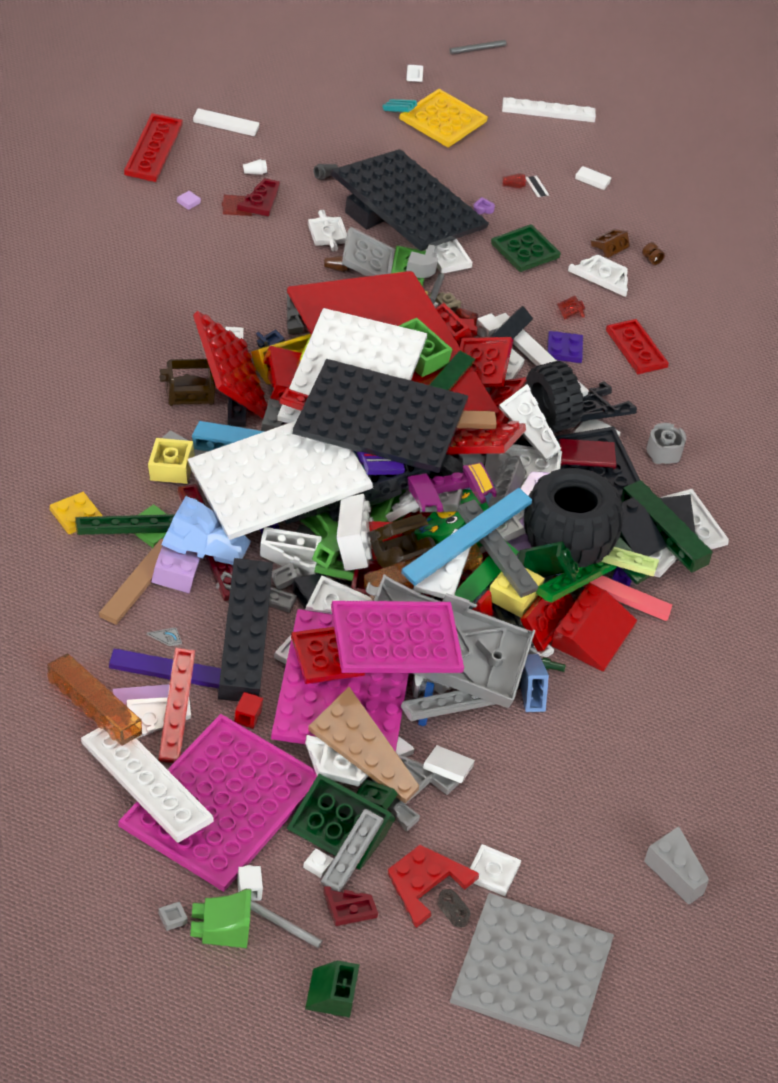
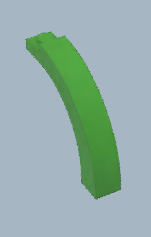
(328, 549)

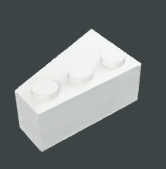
(288, 547)

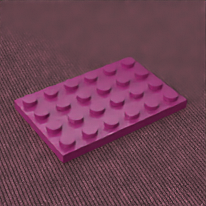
(396, 637)

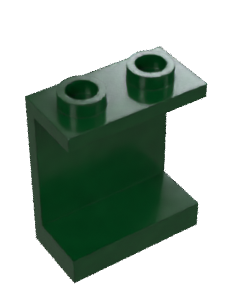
(549, 560)

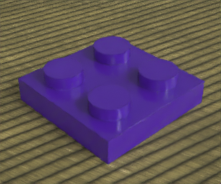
(565, 346)

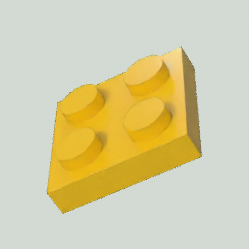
(71, 507)

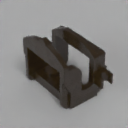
(188, 388)
(402, 547)

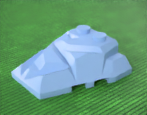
(199, 531)

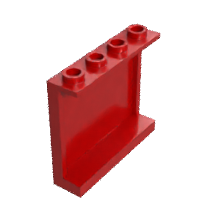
(283, 368)

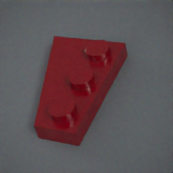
(261, 199)

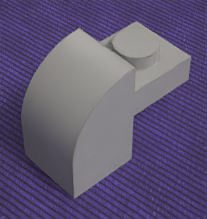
(423, 265)

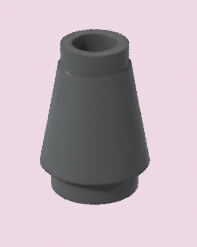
(323, 171)

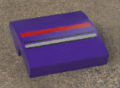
(379, 466)

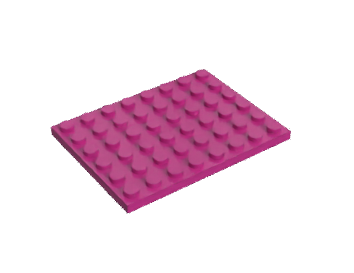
(303, 703)
(246, 789)

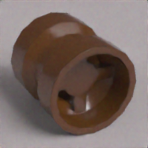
(654, 254)

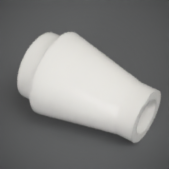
(256, 167)

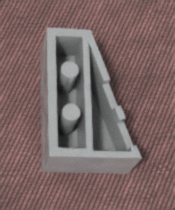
(677, 865)

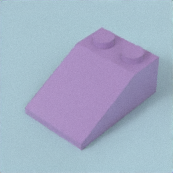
(175, 569)

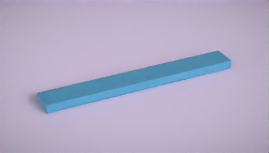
(466, 536)

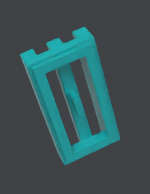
(399, 105)

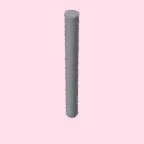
(306, 936)

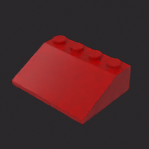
(594, 628)

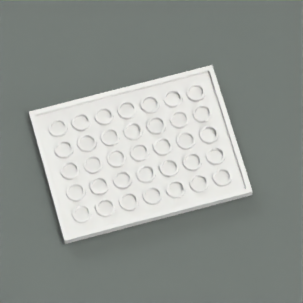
(356, 343)
(275, 478)

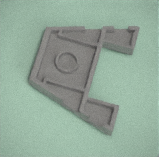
(423, 777)

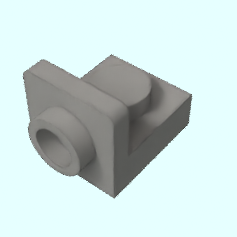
(285, 576)

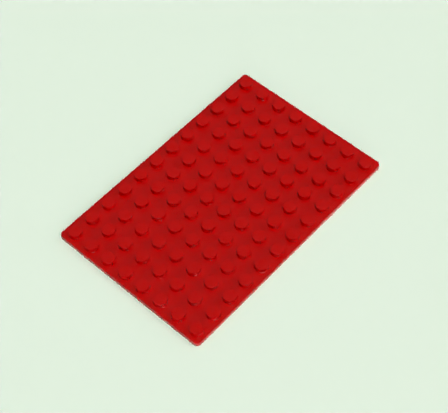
(394, 301)

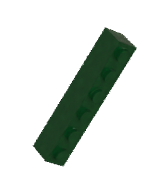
(678, 536)

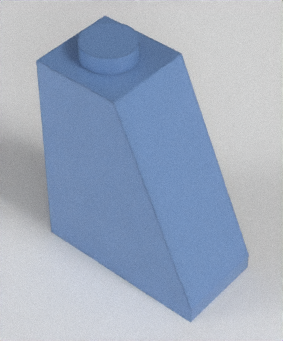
(534, 684)

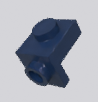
(272, 338)

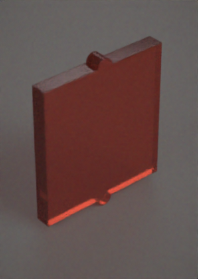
(230, 205)

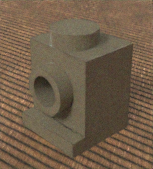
(449, 300)

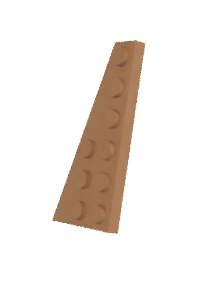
(358, 739)

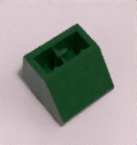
(333, 988)

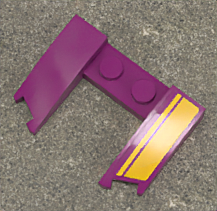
(474, 477)

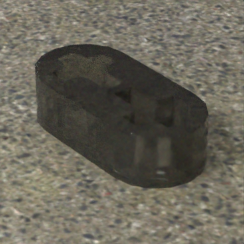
(451, 909)

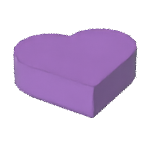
(483, 206)

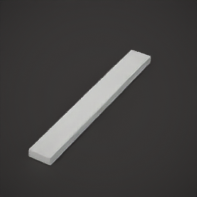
(532, 349)

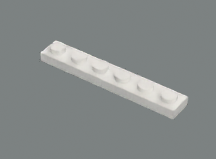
(546, 109)

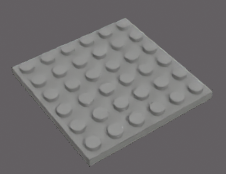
(532, 969)

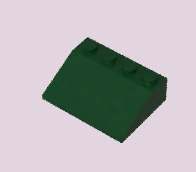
(330, 815)

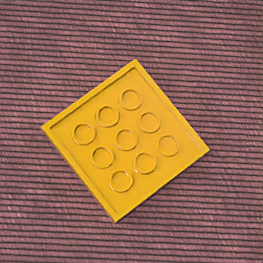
(444, 118)

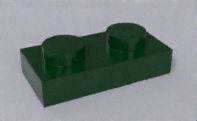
(377, 793)

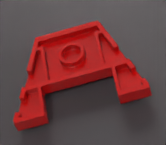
(420, 873)

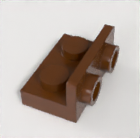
(611, 242)

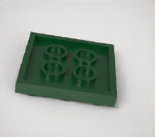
(525, 248)

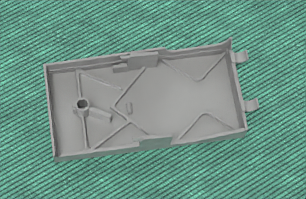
(489, 647)

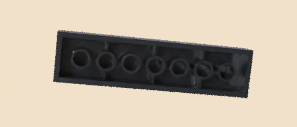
(245, 629)

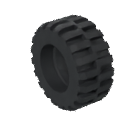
(557, 394)

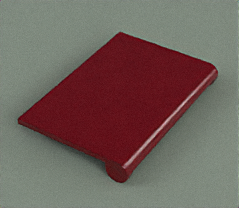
(588, 453)

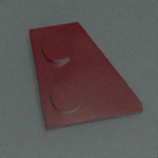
(349, 906)

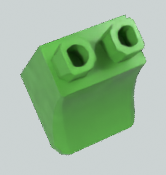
(224, 919)

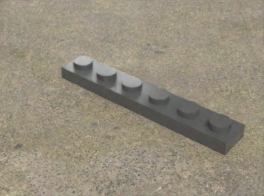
(501, 553)

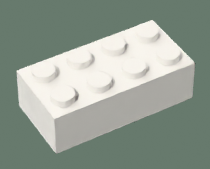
(354, 531)

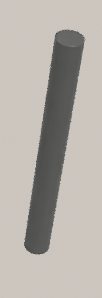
(477, 46)
(436, 287)

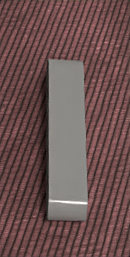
(509, 479)

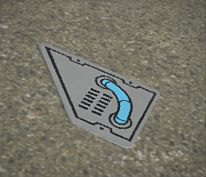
(167, 636)

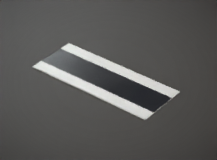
(537, 186)

